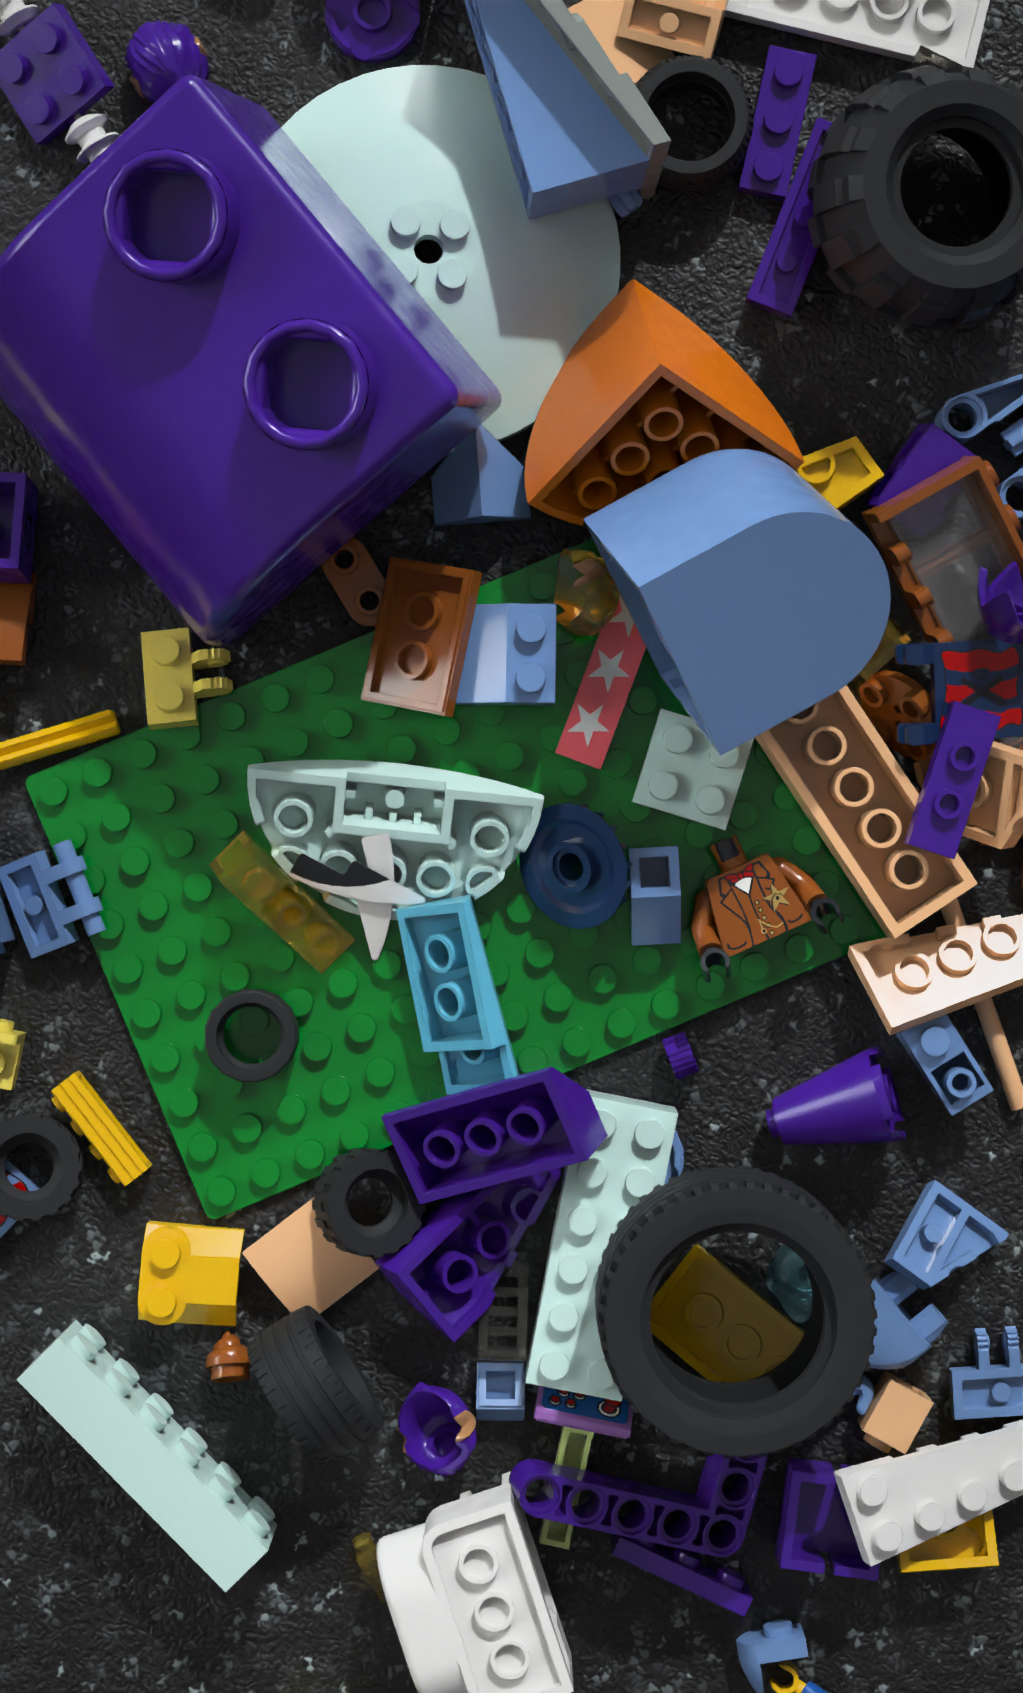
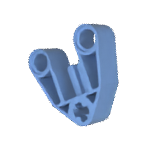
(985, 409)

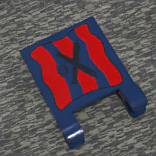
(972, 672)

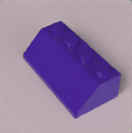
(495, 1133)

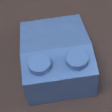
(510, 656)

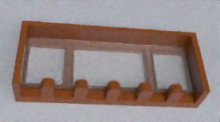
(937, 542)

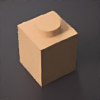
(894, 1414)

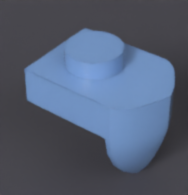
(774, 1643)

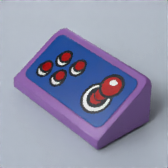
(583, 1412)

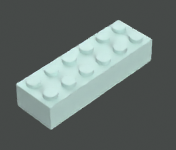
(591, 1202)
(151, 1454)

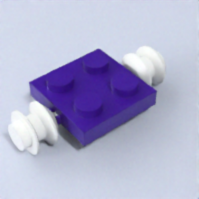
(53, 77)

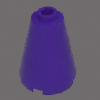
(840, 1105)

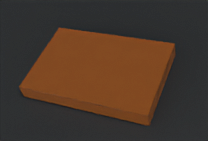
(421, 636)

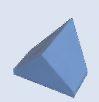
(479, 483)

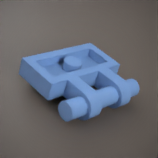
(39, 904)

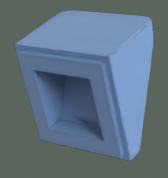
(500, 1391)

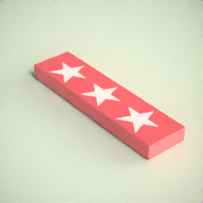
(603, 691)

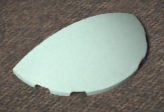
(445, 827)

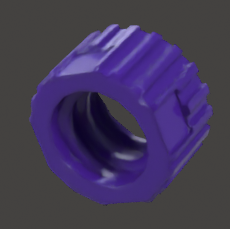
(680, 1055)

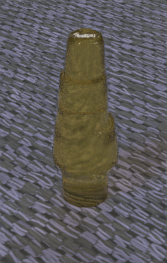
(367, 1561)

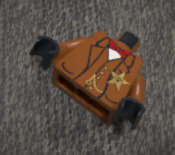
(752, 904)

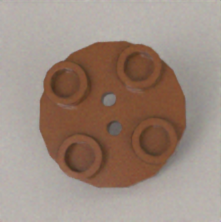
(896, 699)

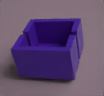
(816, 1521)

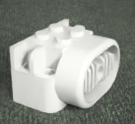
(475, 1600)

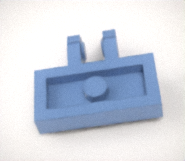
(988, 1388)

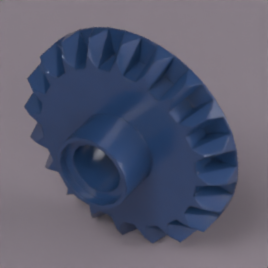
(553, 869)

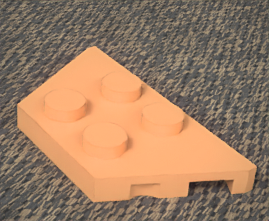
(998, 803)

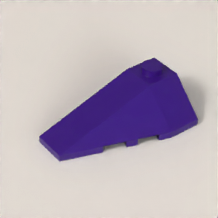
(464, 1250)

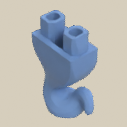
(899, 1336)

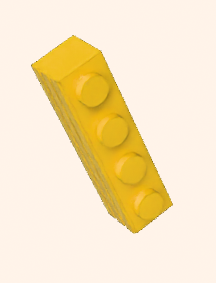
(101, 1128)

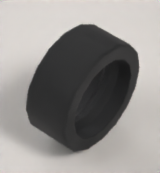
(215, 1035)

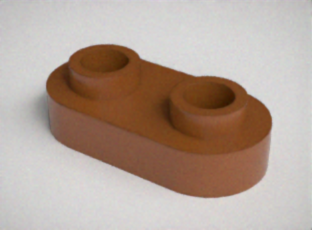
(356, 581)

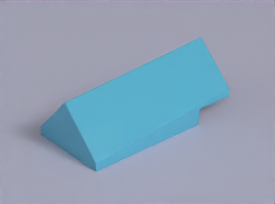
(455, 993)

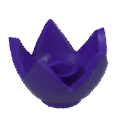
(1002, 603)

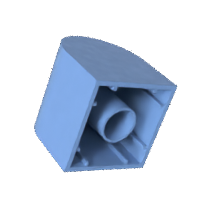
(744, 589)

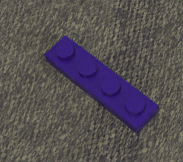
(790, 244)

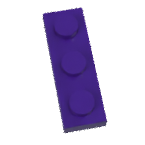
(777, 123)
(686, 1570)

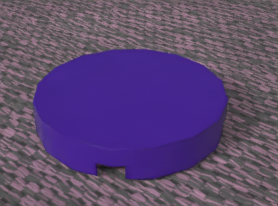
(372, 28)

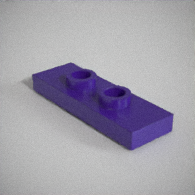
(952, 779)

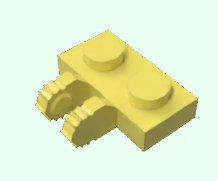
(170, 677)

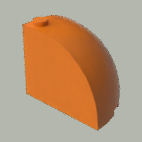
(637, 403)

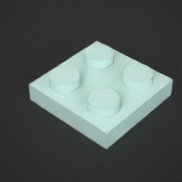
(688, 774)

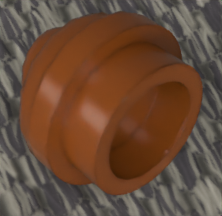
(228, 1360)

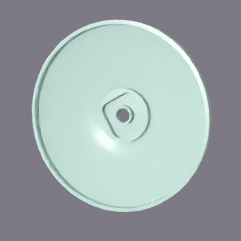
(427, 159)

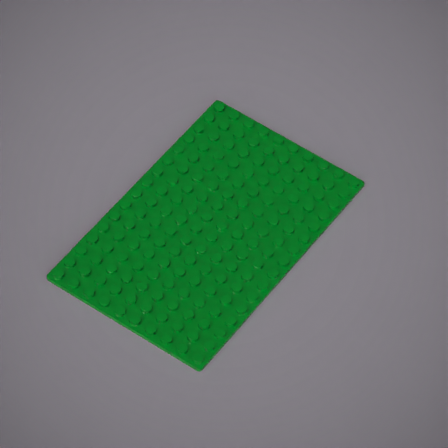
(178, 941)

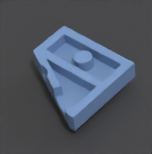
(941, 1237)

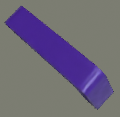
(651, 1504)

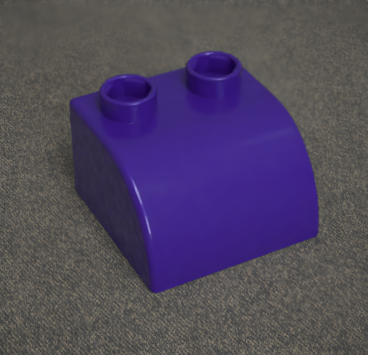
(225, 357)

